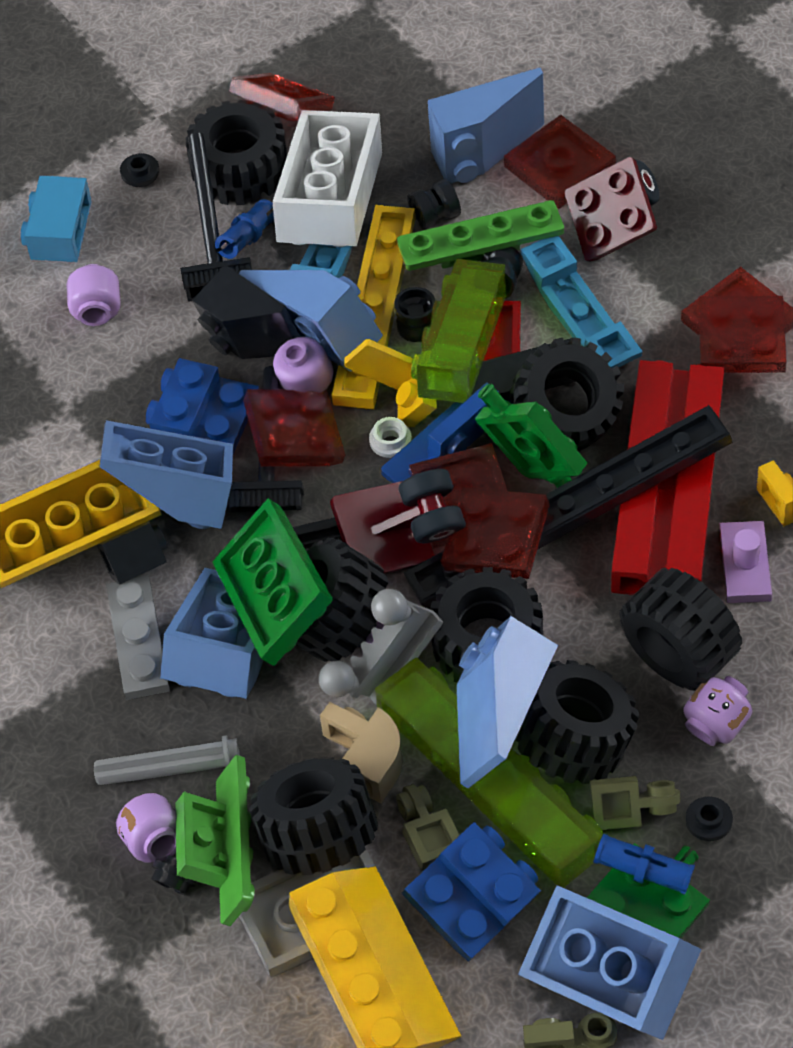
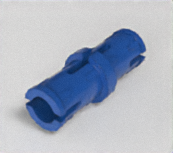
(245, 229)
(644, 864)

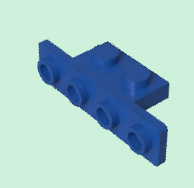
(445, 435)

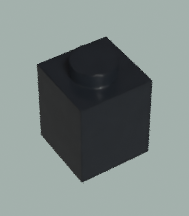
(133, 552)

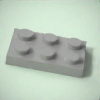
(272, 923)

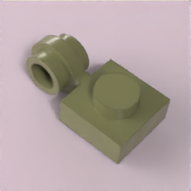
(618, 801)
(427, 832)
(558, 1034)

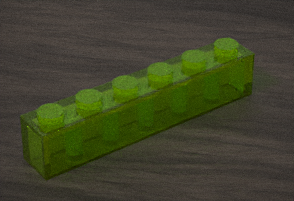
(510, 795)

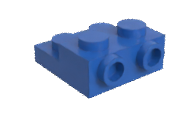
(200, 403)
(472, 890)

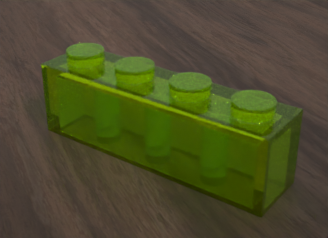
(460, 331)

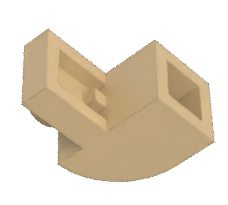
(371, 744)

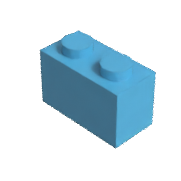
(56, 218)

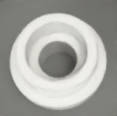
(389, 427)

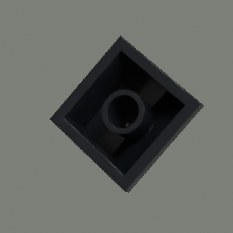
(242, 317)

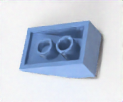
(484, 123)
(321, 308)
(171, 470)
(209, 643)
(497, 693)
(610, 962)

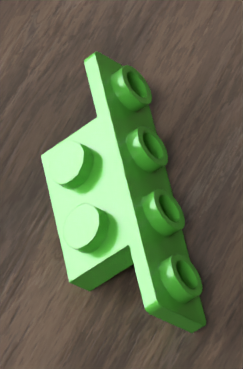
(480, 235)
(215, 840)

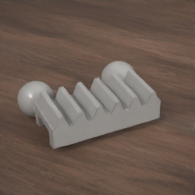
(403, 638)

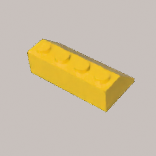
(66, 520)
(371, 962)

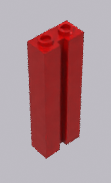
(670, 519)

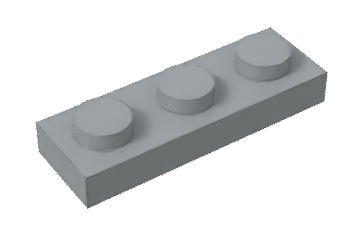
(137, 637)

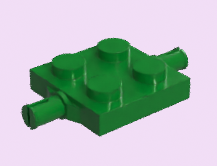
(529, 438)
(652, 902)

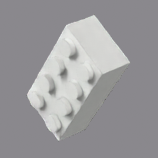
(328, 178)

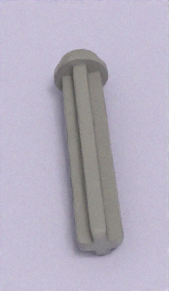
(166, 762)

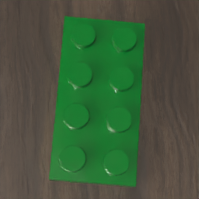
(272, 582)

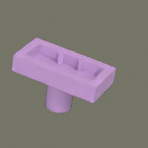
(745, 562)

